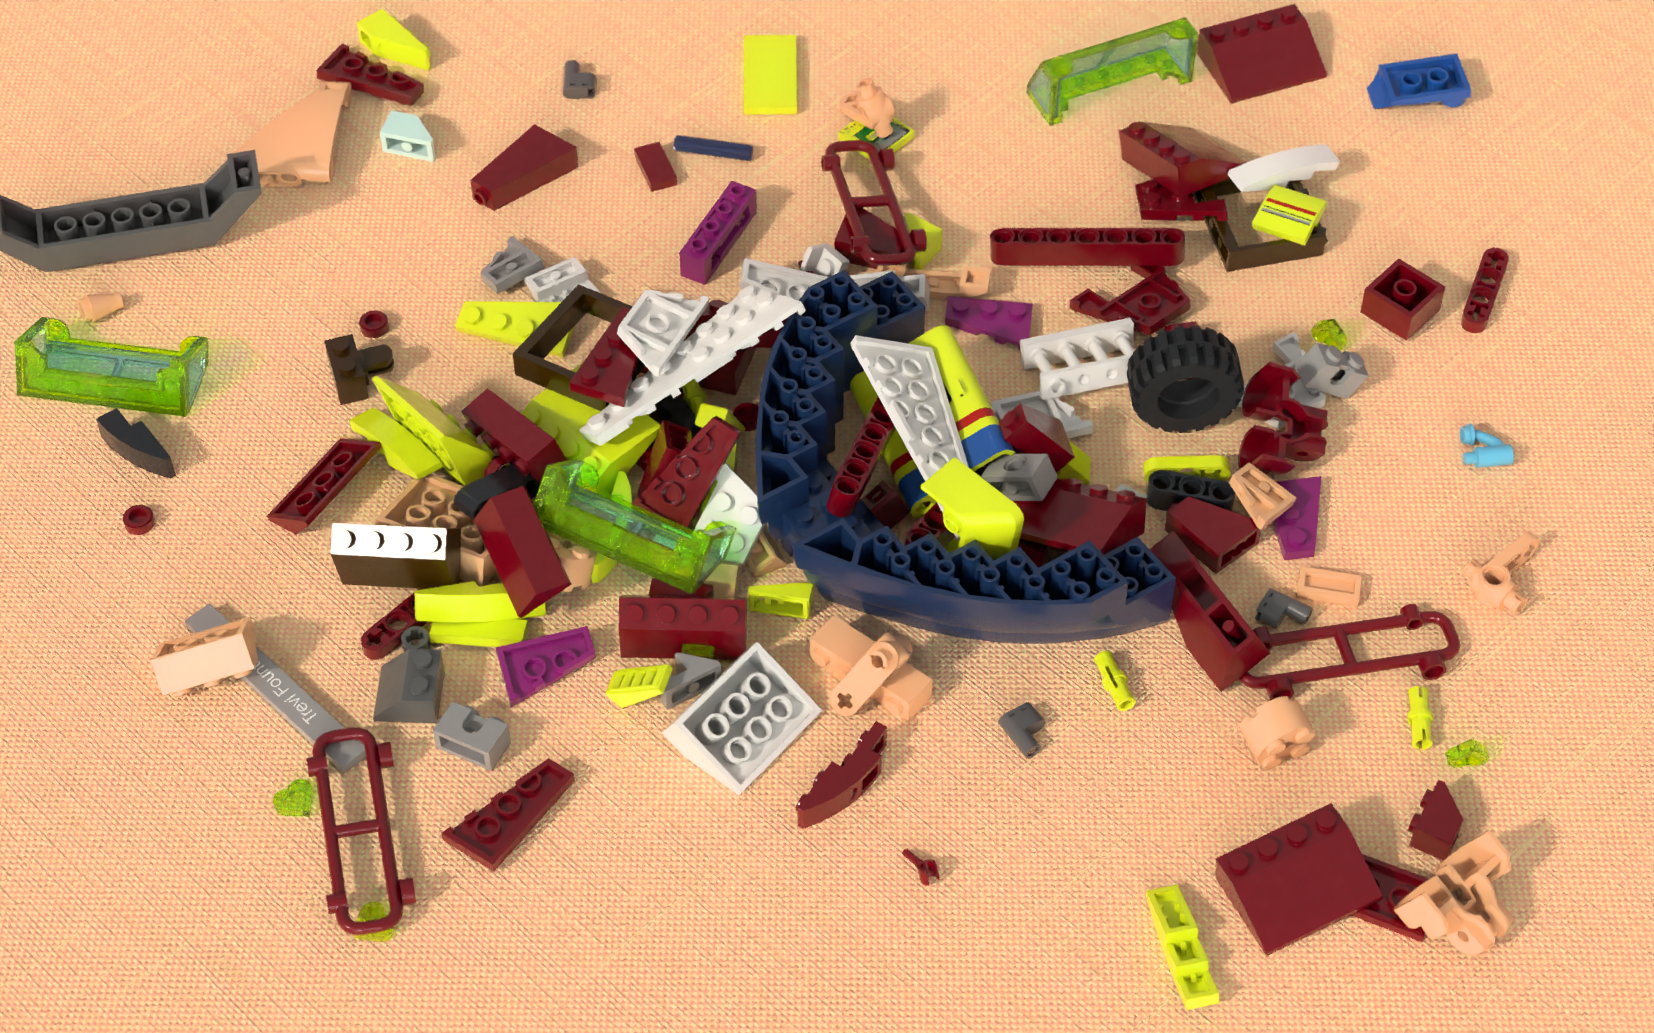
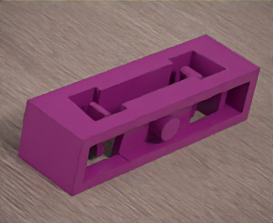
(718, 232)

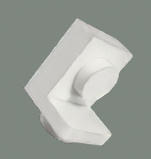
(824, 260)

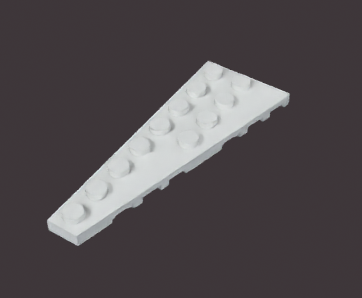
(702, 353)
(914, 398)

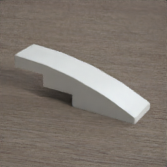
(1283, 167)

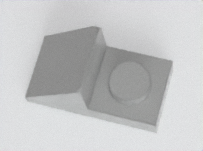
(693, 678)

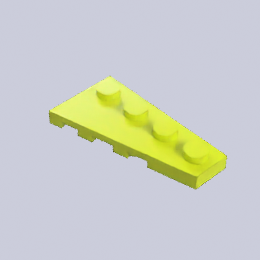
(507, 321)

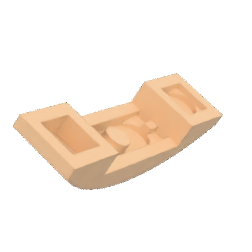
(969, 283)

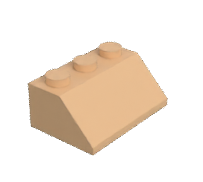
(205, 657)

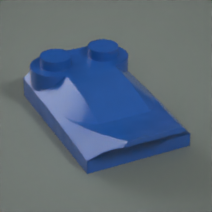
(1420, 82)

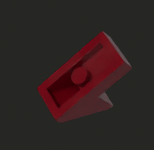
(885, 505)

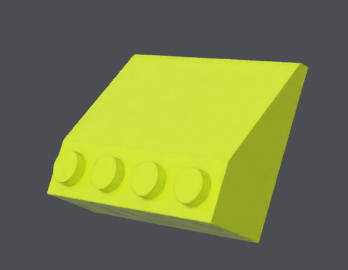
(565, 417)
(438, 432)

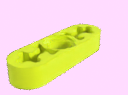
(1204, 466)

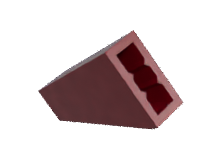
(523, 167)

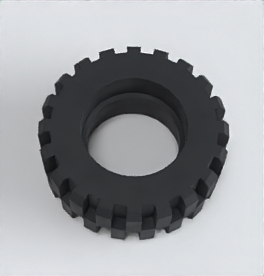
(1180, 355)

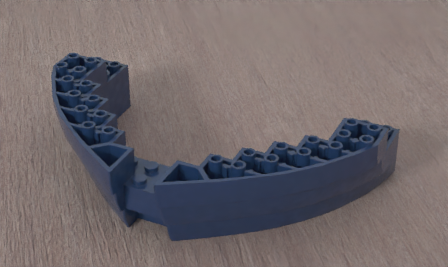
(865, 563)

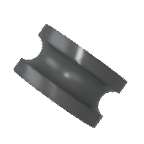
(415, 633)

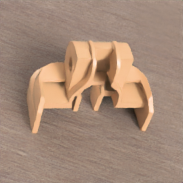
(1482, 917)

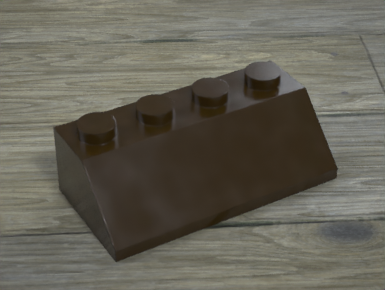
(396, 555)

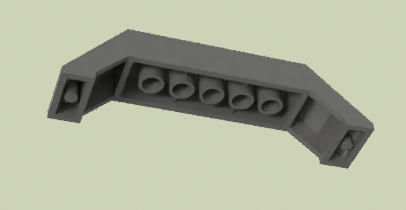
(131, 223)

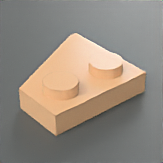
(1260, 495)

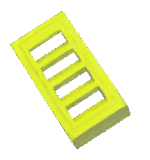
(707, 412)
(788, 599)
(638, 684)

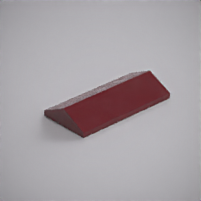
(322, 483)
(521, 550)

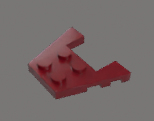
(1159, 203)
(1148, 304)

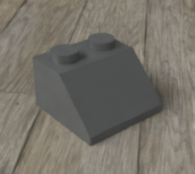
(410, 687)

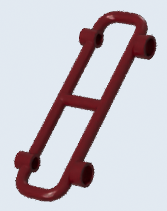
(881, 162)
(1430, 662)
(399, 891)

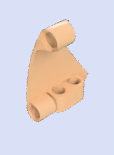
(301, 139)

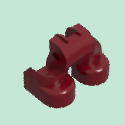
(1267, 398)

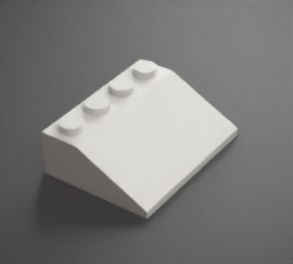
(743, 720)

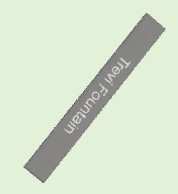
(287, 698)

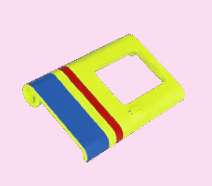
(972, 414)

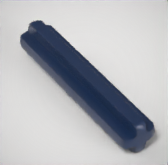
(713, 147)

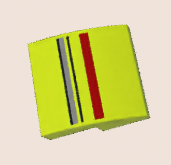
(1289, 214)

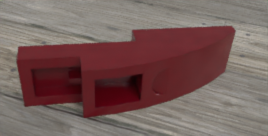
(844, 784)

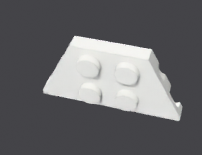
(659, 326)
(1064, 412)

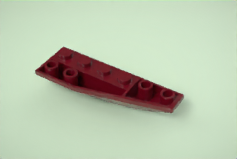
(1207, 619)

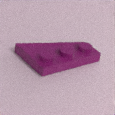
(995, 318)
(1298, 525)
(542, 661)

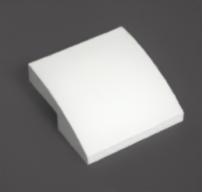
(558, 281)

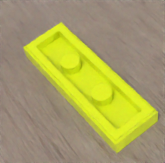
(479, 633)

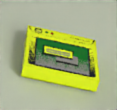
(856, 131)

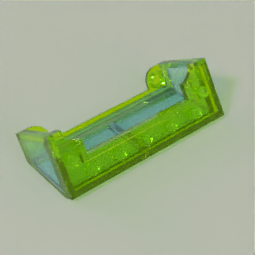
(1159, 49)
(108, 373)
(625, 532)

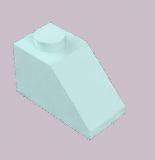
(407, 136)

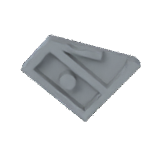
(511, 266)

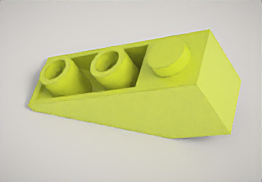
(391, 41)

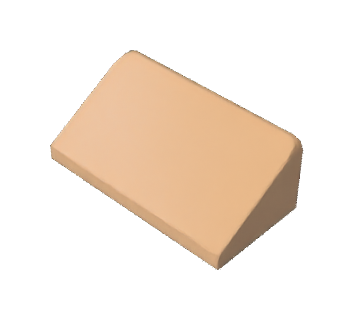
(765, 555)

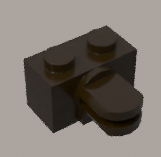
(353, 367)

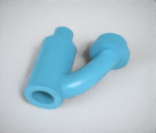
(1494, 454)

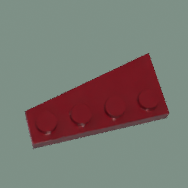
(369, 76)
(608, 367)
(691, 474)
(504, 823)

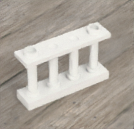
(1077, 344)

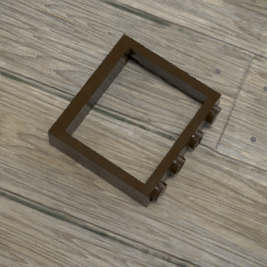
(1258, 254)
(530, 355)

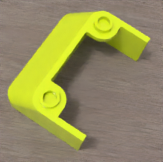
(975, 510)

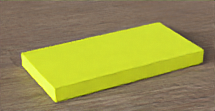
(770, 74)

